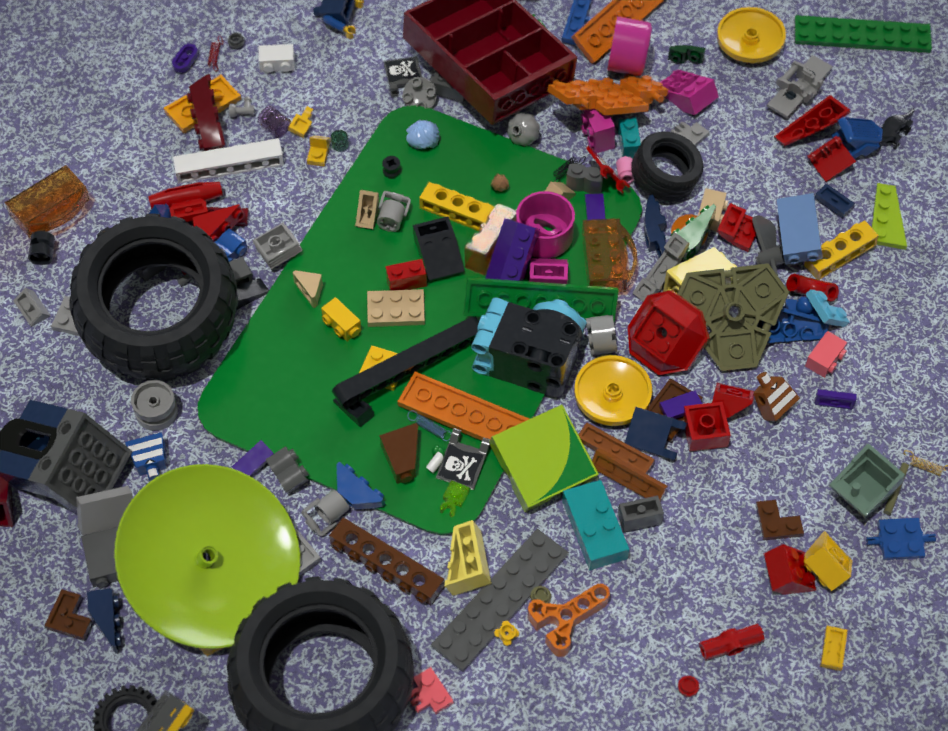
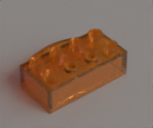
(48, 202)
(604, 240)

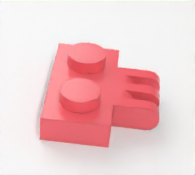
(430, 692)

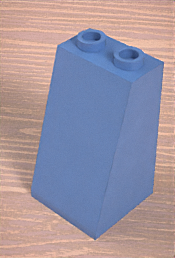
(799, 229)

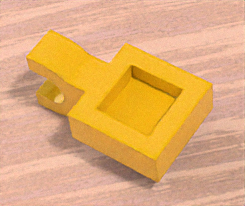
(301, 124)

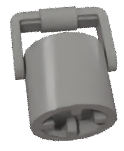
(392, 211)
(328, 508)

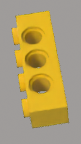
(456, 206)
(865, 237)

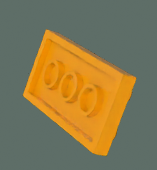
(180, 109)

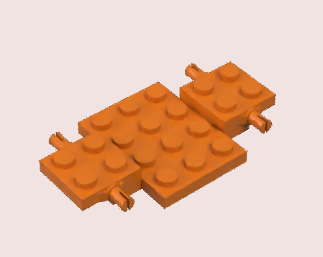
(610, 98)

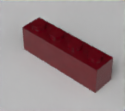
(205, 114)

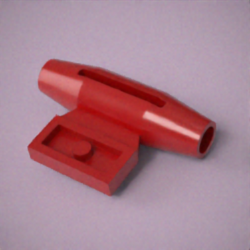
(188, 199)

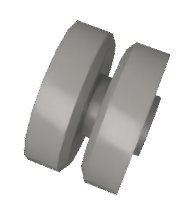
(154, 405)

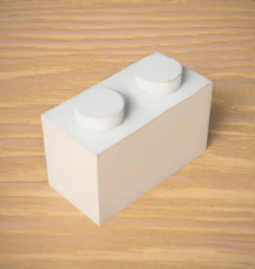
(276, 58)

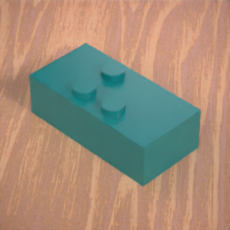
(595, 525)

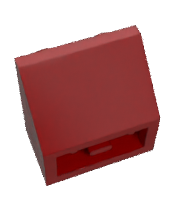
(788, 571)

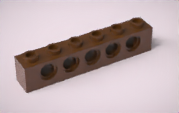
(348, 531)

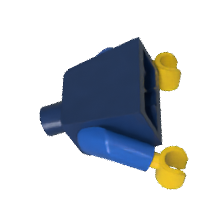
(338, 13)

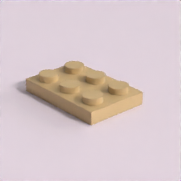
(395, 308)

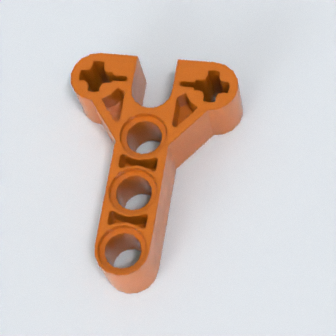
(553, 612)

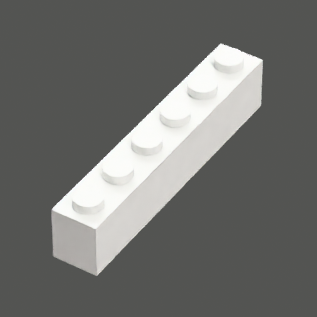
(228, 160)

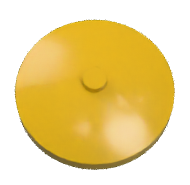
(751, 35)
(611, 389)

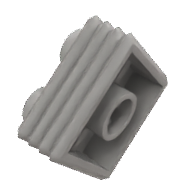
(277, 245)

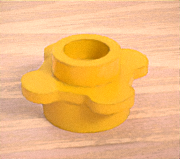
(512, 633)

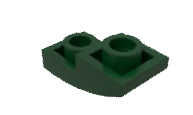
(680, 53)

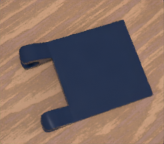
(650, 432)

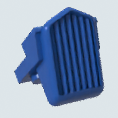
(859, 135)

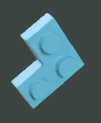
(827, 313)

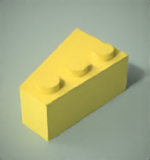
(468, 560)

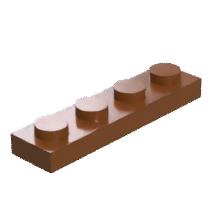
(596, 438)
(628, 475)

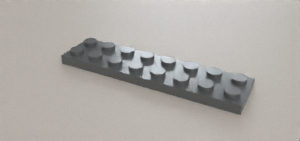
(500, 600)

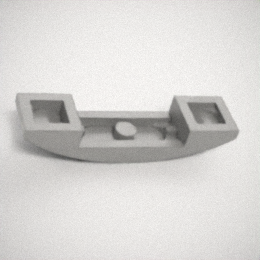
(672, 256)

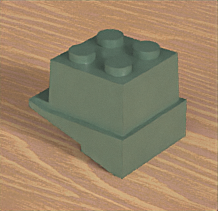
(868, 481)

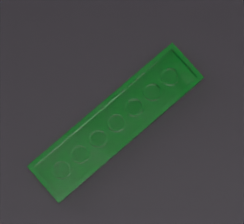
(862, 34)
(585, 300)

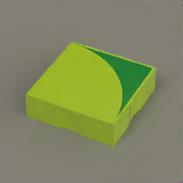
(543, 457)

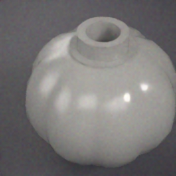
(523, 129)

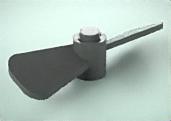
(767, 238)

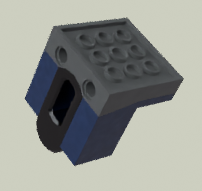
(69, 458)

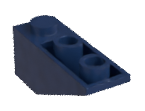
(102, 609)

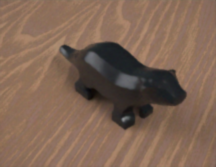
(893, 126)

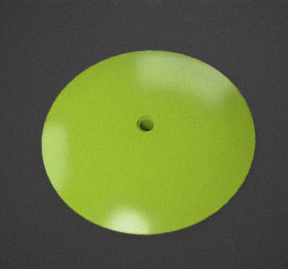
(193, 514)

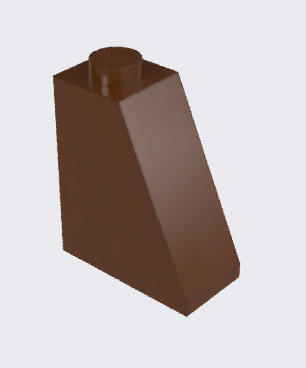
(401, 452)

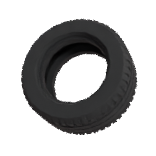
(676, 149)

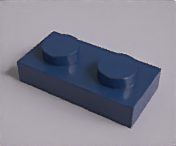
(834, 200)

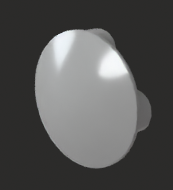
(419, 92)

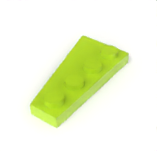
(887, 218)

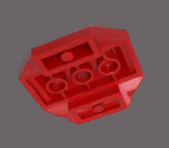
(684, 337)

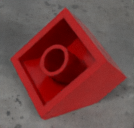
(706, 426)

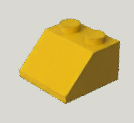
(828, 562)

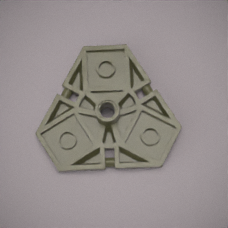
(755, 294)

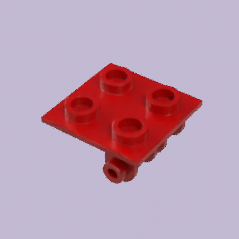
(831, 158)

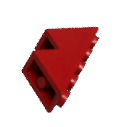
(219, 221)

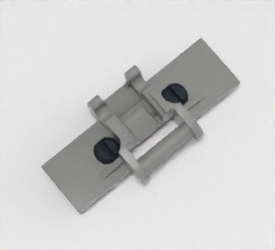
(802, 91)

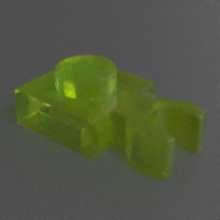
(454, 496)

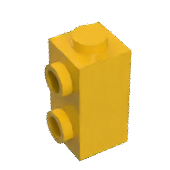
(341, 319)

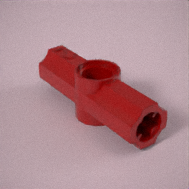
(731, 641)

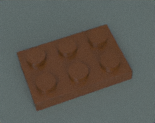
(670, 390)

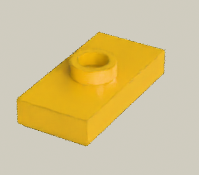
(834, 648)

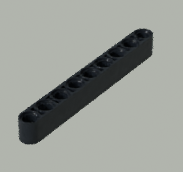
(406, 362)

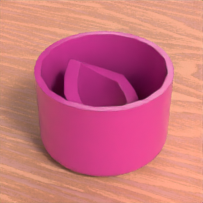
(630, 46)
(550, 211)

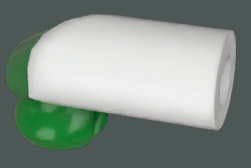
(437, 459)

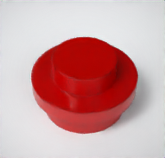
(688, 686)

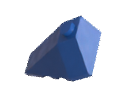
(795, 327)

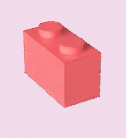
(826, 354)

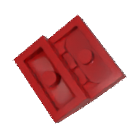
(737, 227)

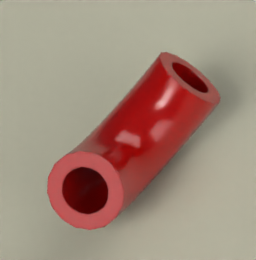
(802, 284)

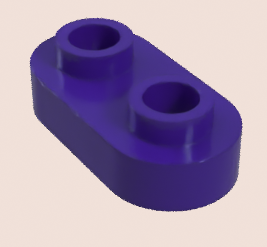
(183, 61)

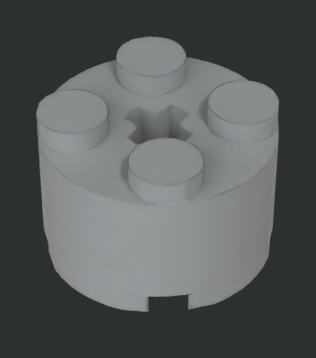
(601, 335)

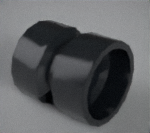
(41, 247)

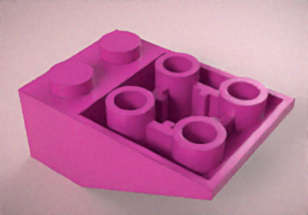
(690, 91)

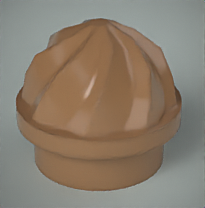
(499, 182)

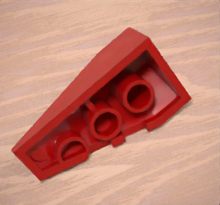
(816, 120)

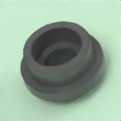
(236, 40)

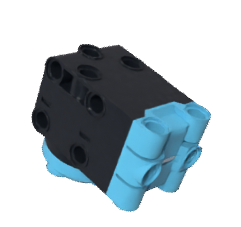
(529, 345)

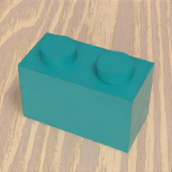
(628, 136)

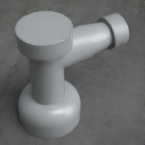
(247, 109)

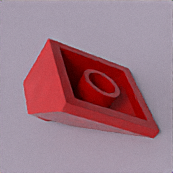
(733, 398)

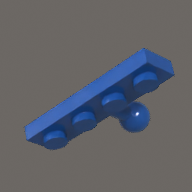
(576, 19)

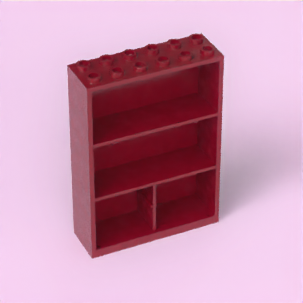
(489, 52)

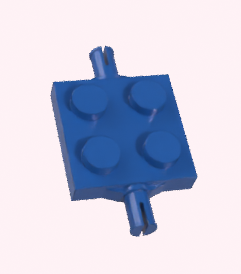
(901, 539)

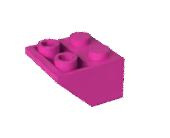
(599, 130)
(549, 270)

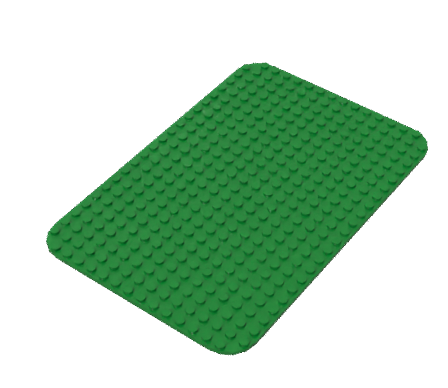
(288, 360)

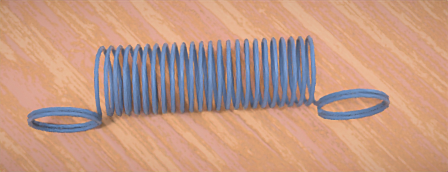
(430, 427)

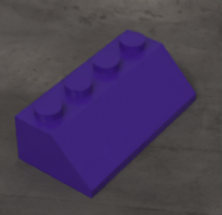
(512, 251)

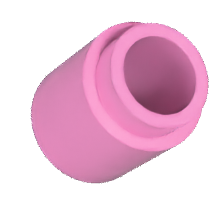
(624, 169)

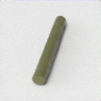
(892, 500)

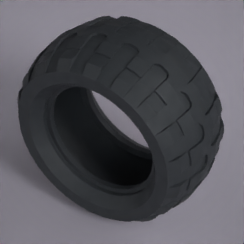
(140, 245)
(310, 610)

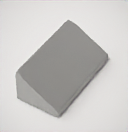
(31, 307)

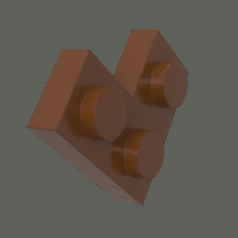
(773, 525)
(63, 616)

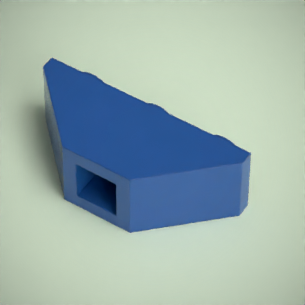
(356, 490)

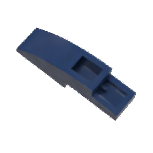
(654, 227)

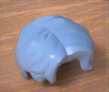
(423, 134)

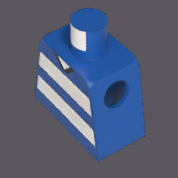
(148, 455)

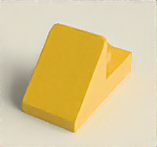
(318, 150)

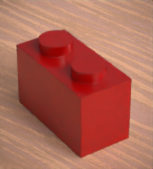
(406, 275)

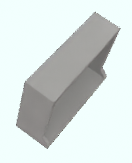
(102, 509)

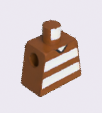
(774, 396)

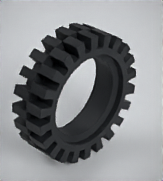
(118, 698)

